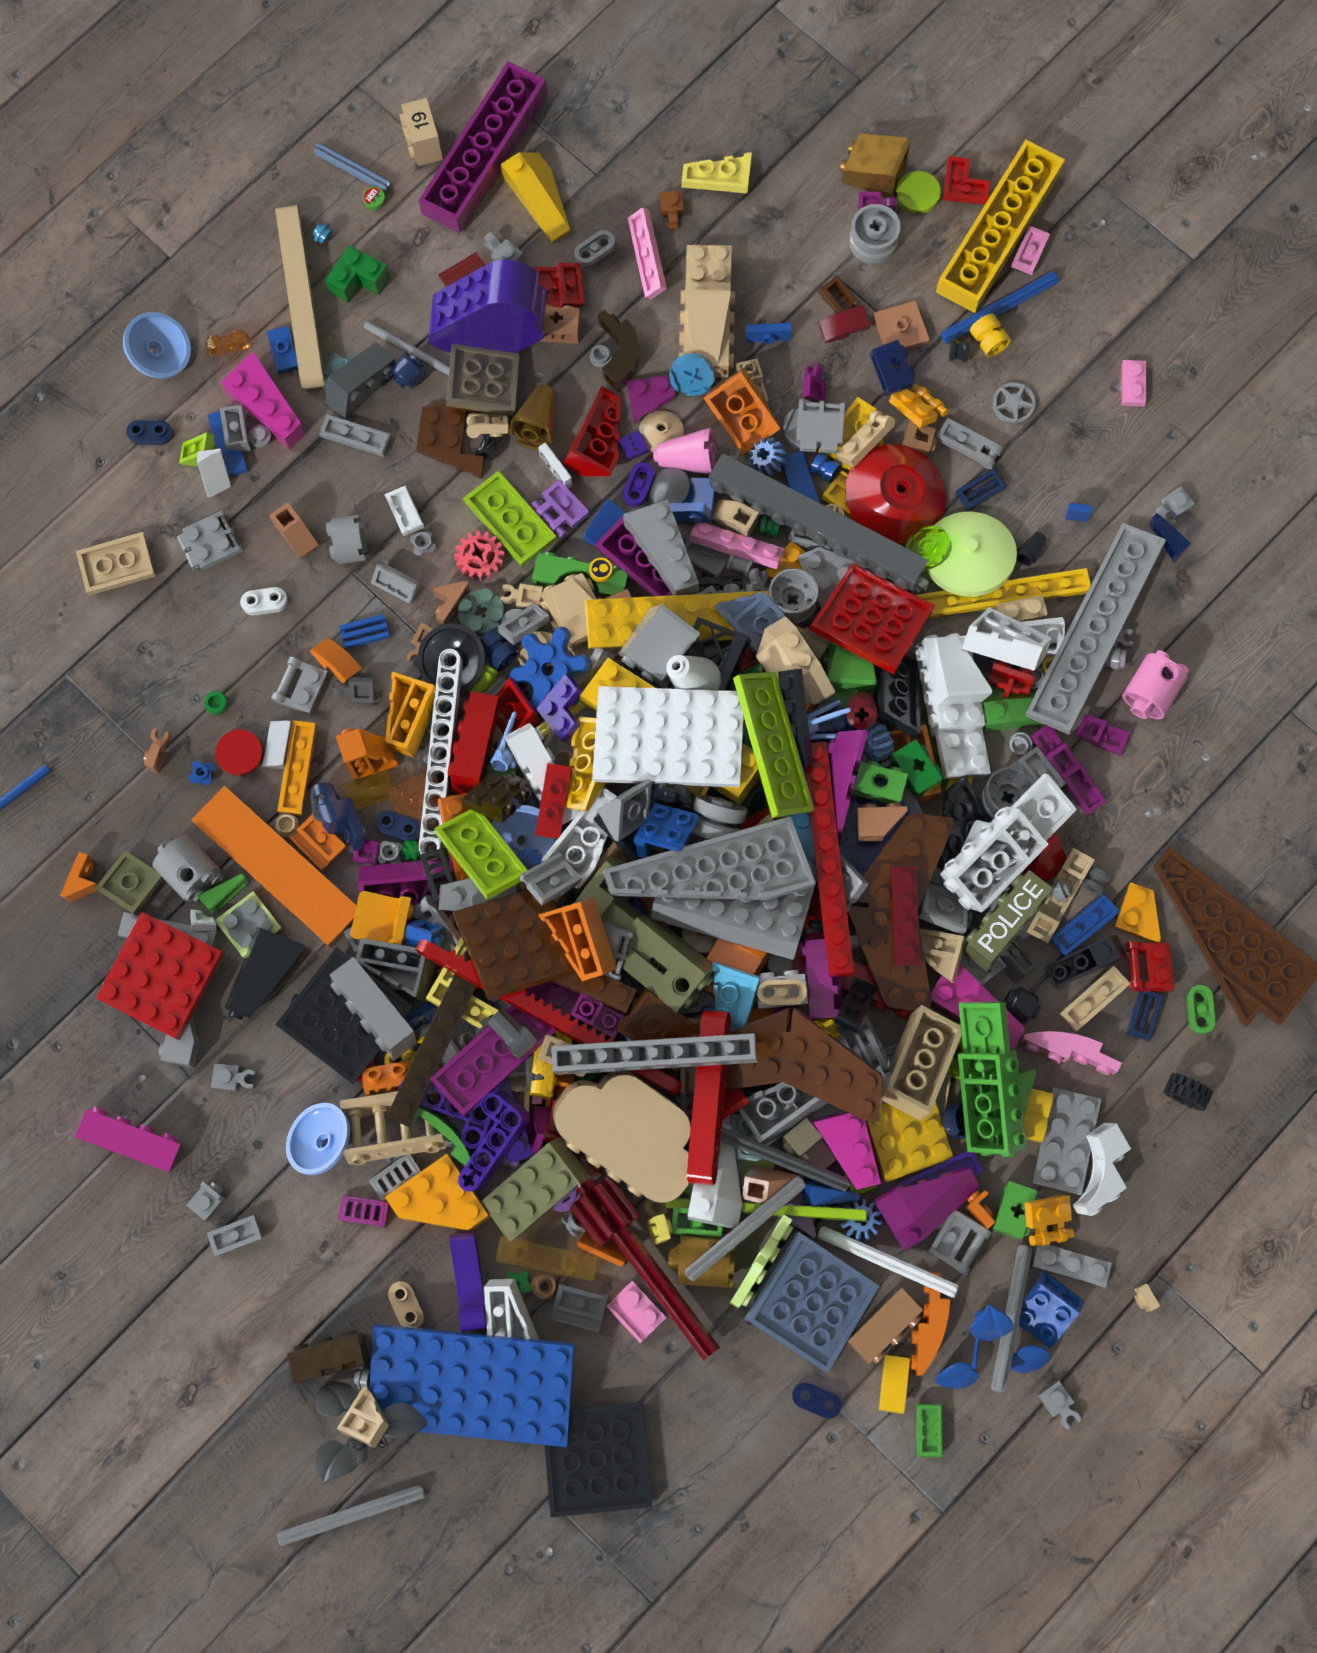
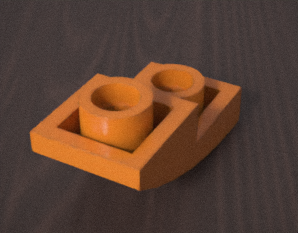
(337, 659)

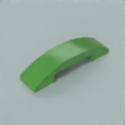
(449, 1130)

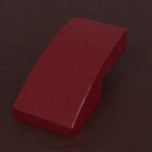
(844, 323)

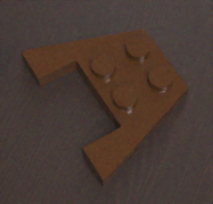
(443, 435)

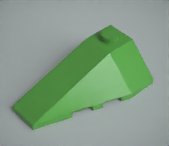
(1007, 713)

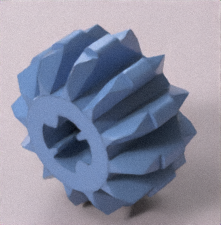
(767, 464)
(879, 741)
(857, 1227)

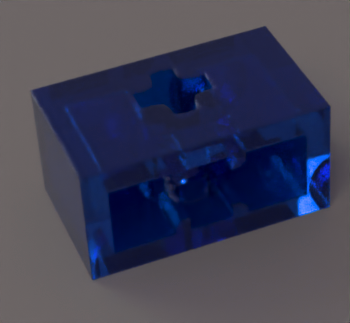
(891, 379)

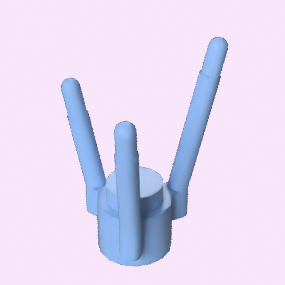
(812, 720)
(503, 756)

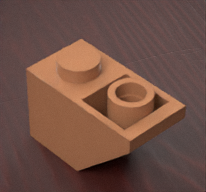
(293, 530)
(877, 822)
(763, 1183)

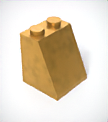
(876, 163)

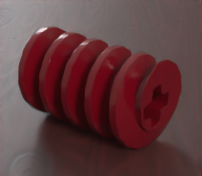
(862, 720)

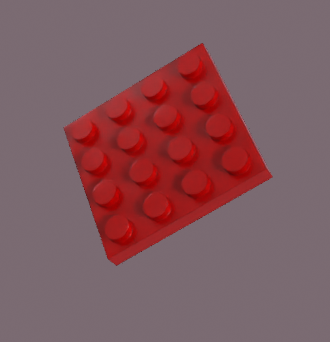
(872, 618)
(160, 975)

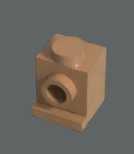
(919, 438)

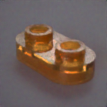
(228, 343)

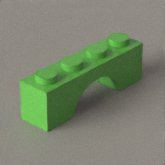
(553, 570)

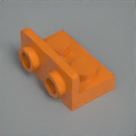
(384, 1078)

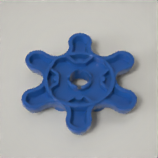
(554, 652)

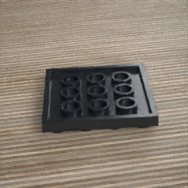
(326, 1025)
(603, 1464)

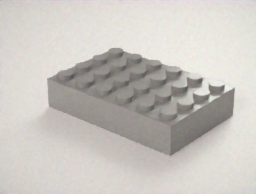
(758, 924)

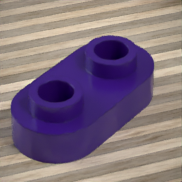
(637, 485)

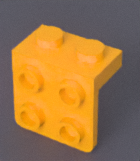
(381, 918)

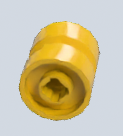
(990, 335)

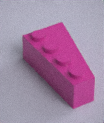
(260, 398)
(948, 995)
(128, 1140)

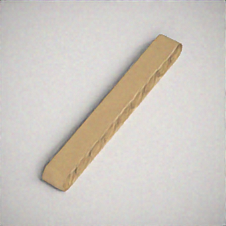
(300, 297)

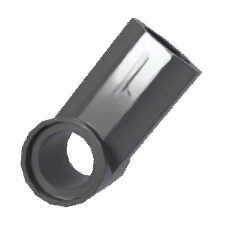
(516, 1038)

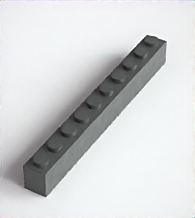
(817, 522)

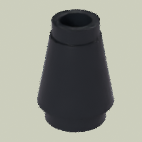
(1030, 549)

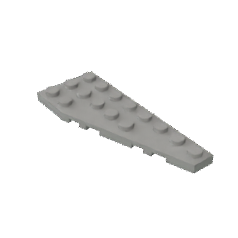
(739, 865)

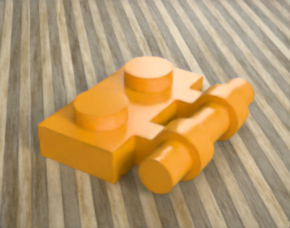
(914, 408)
(1047, 1212)

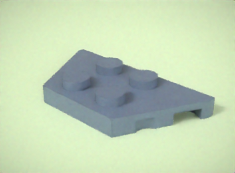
(750, 616)

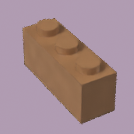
(885, 1326)

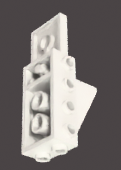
(953, 704)
(1006, 845)

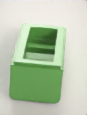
(220, 895)

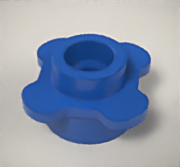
(206, 778)

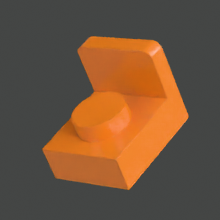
(981, 1213)

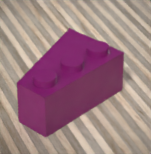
(823, 992)

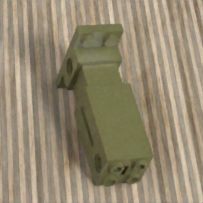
(656, 952)

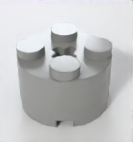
(347, 539)

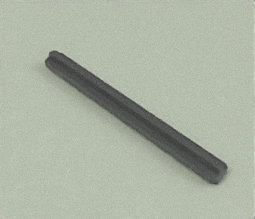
(784, 1160)

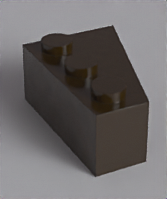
(328, 1356)

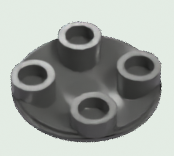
(669, 485)

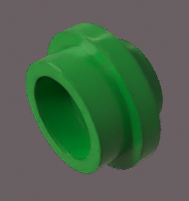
(411, 850)

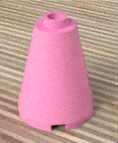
(689, 452)

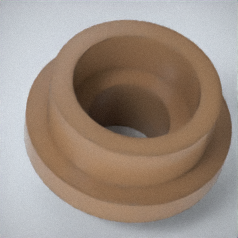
(550, 1289)

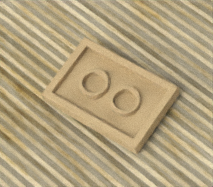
(115, 563)

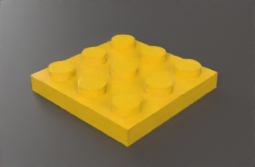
(906, 1143)

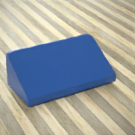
(603, 522)

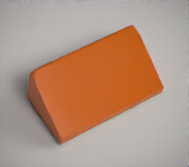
(608, 1252)

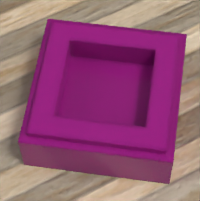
(368, 854)

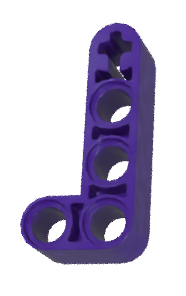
(473, 1122)
(490, 1144)
(468, 1281)

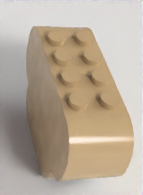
(628, 1132)

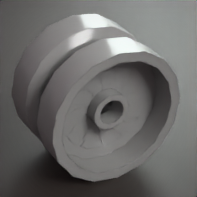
(874, 233)
(717, 816)

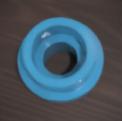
(322, 233)

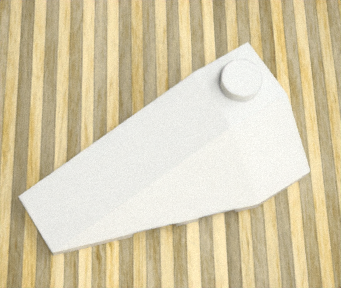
(583, 840)

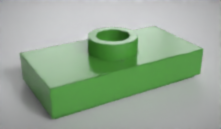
(929, 1430)

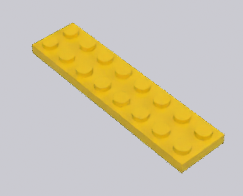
(614, 620)

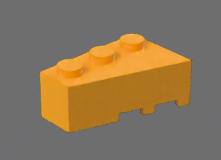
(409, 713)

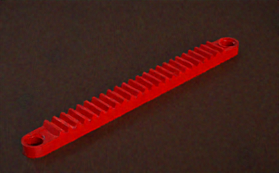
(540, 1012)

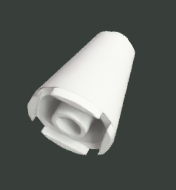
(693, 673)

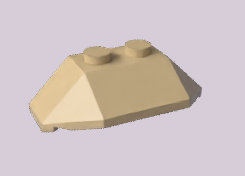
(785, 649)

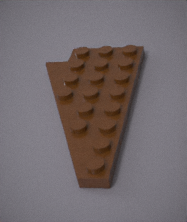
(1244, 953)

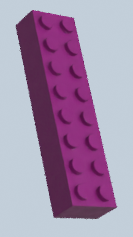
(483, 147)

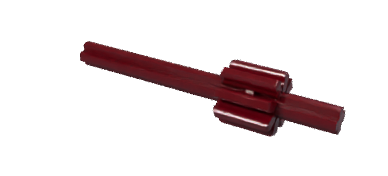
(607, 1216)

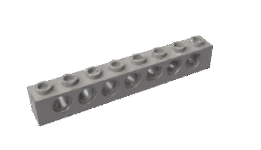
(654, 1054)

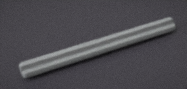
(745, 1228)
(1013, 1310)
(351, 1515)

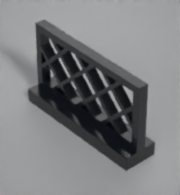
(735, 652)

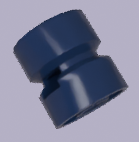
(500, 653)

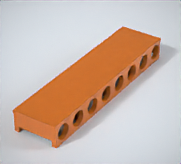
(276, 866)

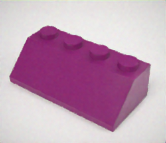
(623, 550)
(400, 880)

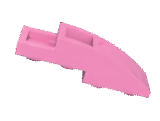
(1061, 1045)

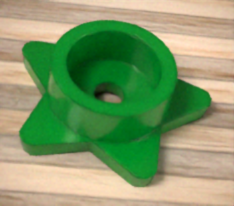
(522, 1278)

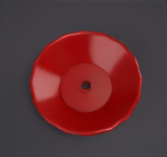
(878, 505)

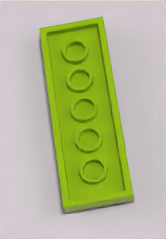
(773, 744)

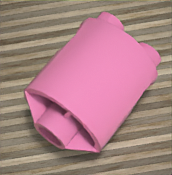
(1155, 686)

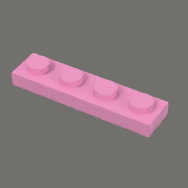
(647, 253)
(736, 545)

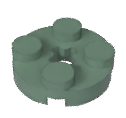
(480, 599)

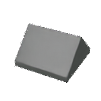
(627, 810)

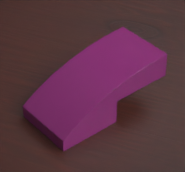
(1103, 735)

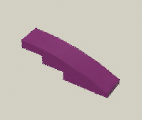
(1077, 779)

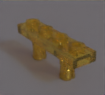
(547, 1259)

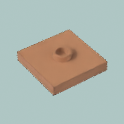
(901, 324)

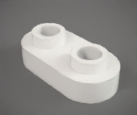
(263, 601)

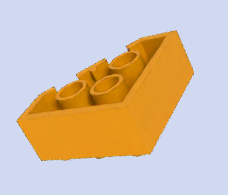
(438, 1199)

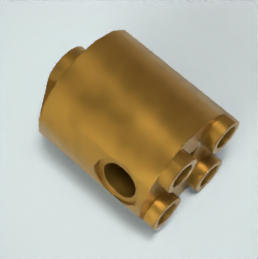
(692, 1248)

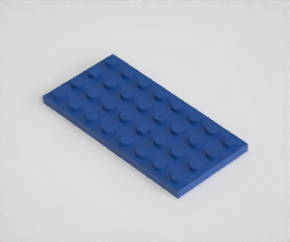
(476, 1383)

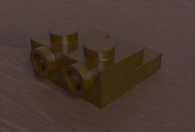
(498, 796)

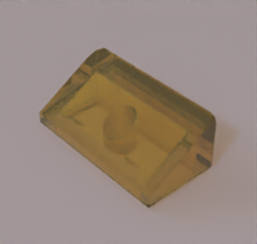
(368, 789)

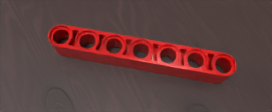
(708, 1107)

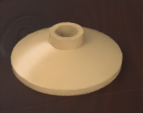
(650, 423)

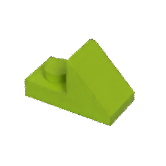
(194, 445)

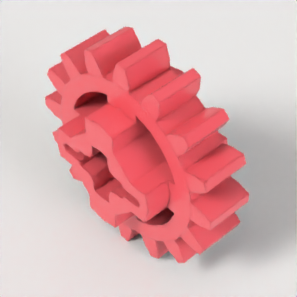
(468, 560)

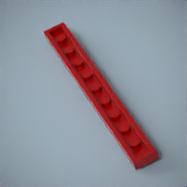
(828, 864)

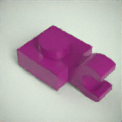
(868, 198)
(813, 386)

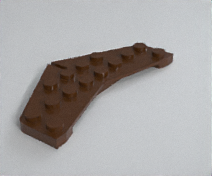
(914, 843)
(808, 1061)

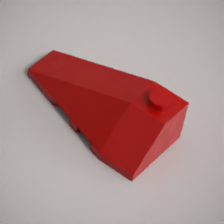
(596, 442)

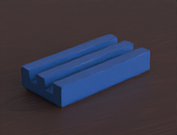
(363, 623)

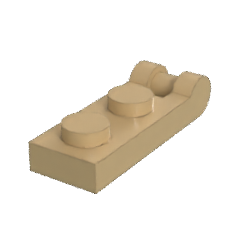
(865, 438)

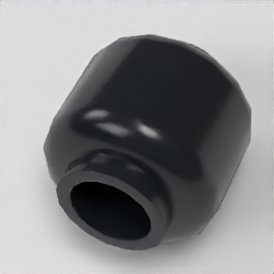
(1022, 1004)

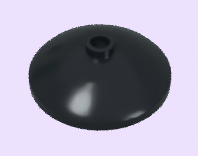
(463, 641)

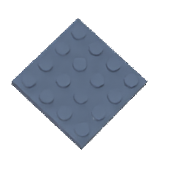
(812, 1302)

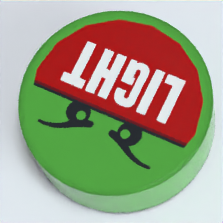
(373, 198)

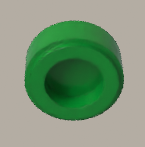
(216, 703)

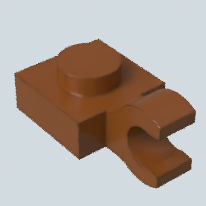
(671, 206)

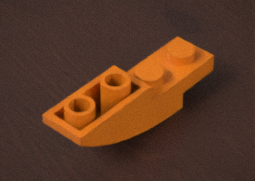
(929, 1335)

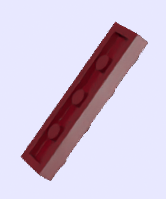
(905, 916)

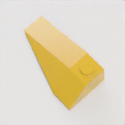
(536, 188)
(581, 788)

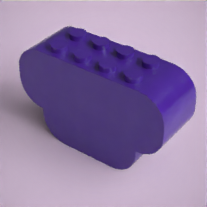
(490, 309)

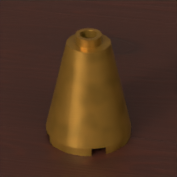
(535, 419)

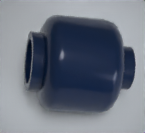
(408, 371)

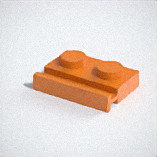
(317, 843)

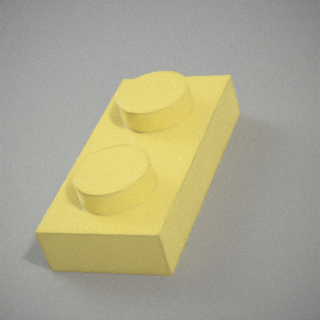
(659, 1229)

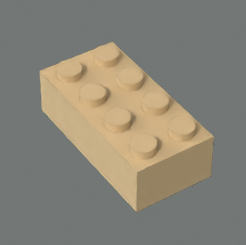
(921, 1062)

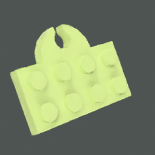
(766, 1254)

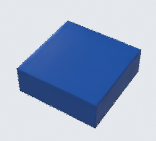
(1078, 512)

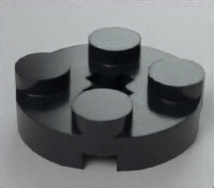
(676, 797)

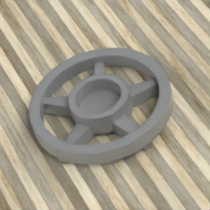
(1013, 403)

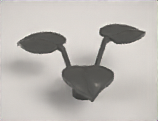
(337, 1459)

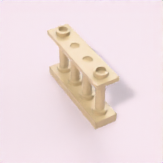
(378, 1106)

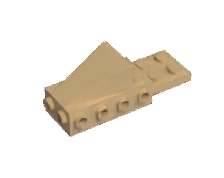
(708, 306)
(567, 609)

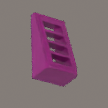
(537, 1127)
(383, 1215)

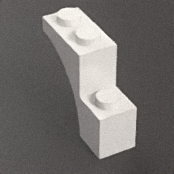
(1105, 1184)

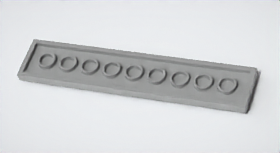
(1095, 628)

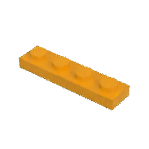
(297, 768)

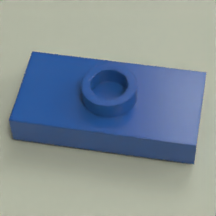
(768, 332)
(283, 349)

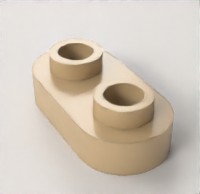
(781, 992)
(407, 1304)

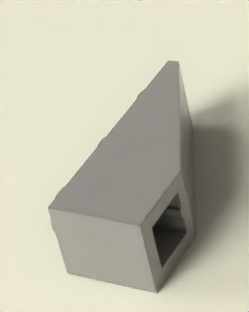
(182, 1051)

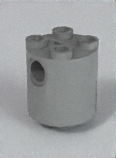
(186, 867)

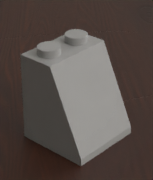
(656, 641)

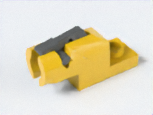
(539, 1074)

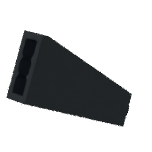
(261, 970)

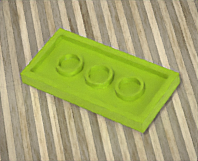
(510, 518)
(481, 852)

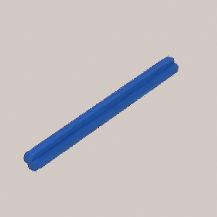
(1002, 305)

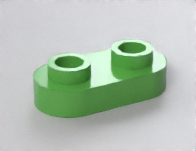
(1201, 1010)

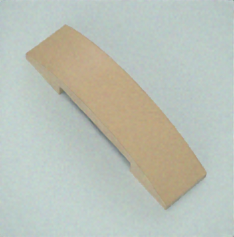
(1051, 912)

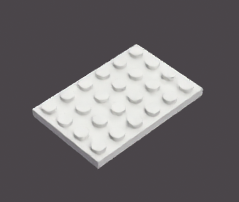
(668, 736)

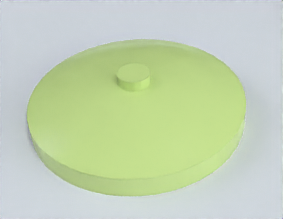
(980, 555)

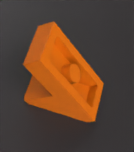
(76, 883)

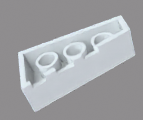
(533, 759)

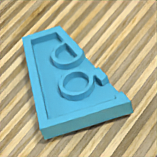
(734, 993)

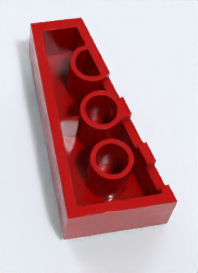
(474, 742)

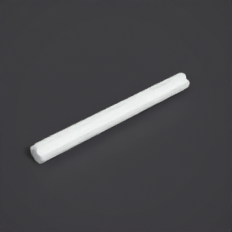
(888, 1261)

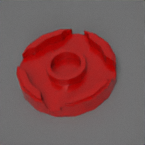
(239, 752)

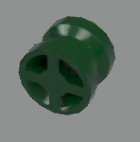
(768, 526)

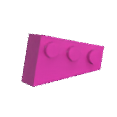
(851, 1146)

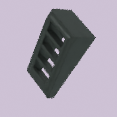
(430, 877)

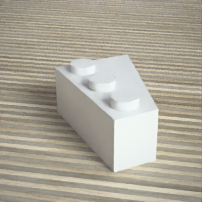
(1006, 640)
(507, 1311)

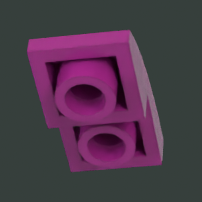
(597, 1015)

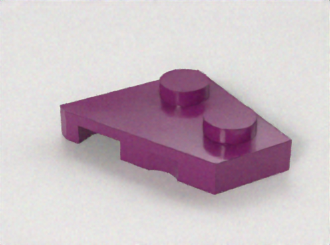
(649, 395)

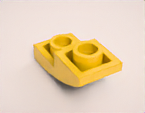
(894, 1384)

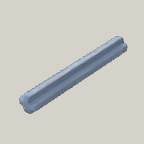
(352, 167)

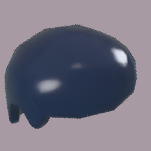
(953, 1120)

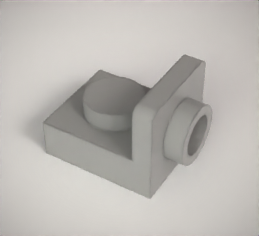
(206, 1200)

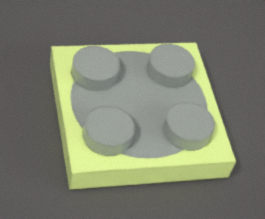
(242, 920)

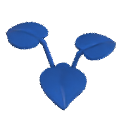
(988, 1326)

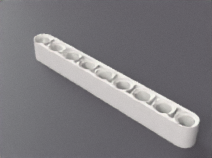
(437, 743)

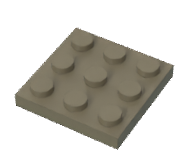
(482, 379)

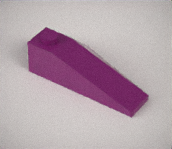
(845, 763)
(921, 1208)

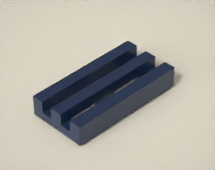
(965, 499)
(1138, 1034)

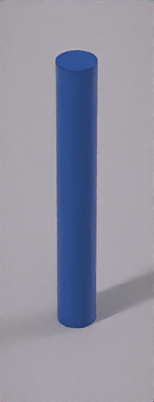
(24, 785)

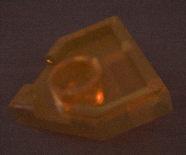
(408, 797)

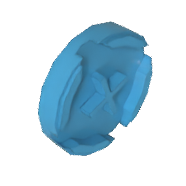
(692, 374)

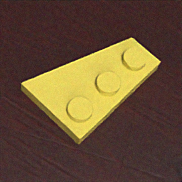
(723, 175)

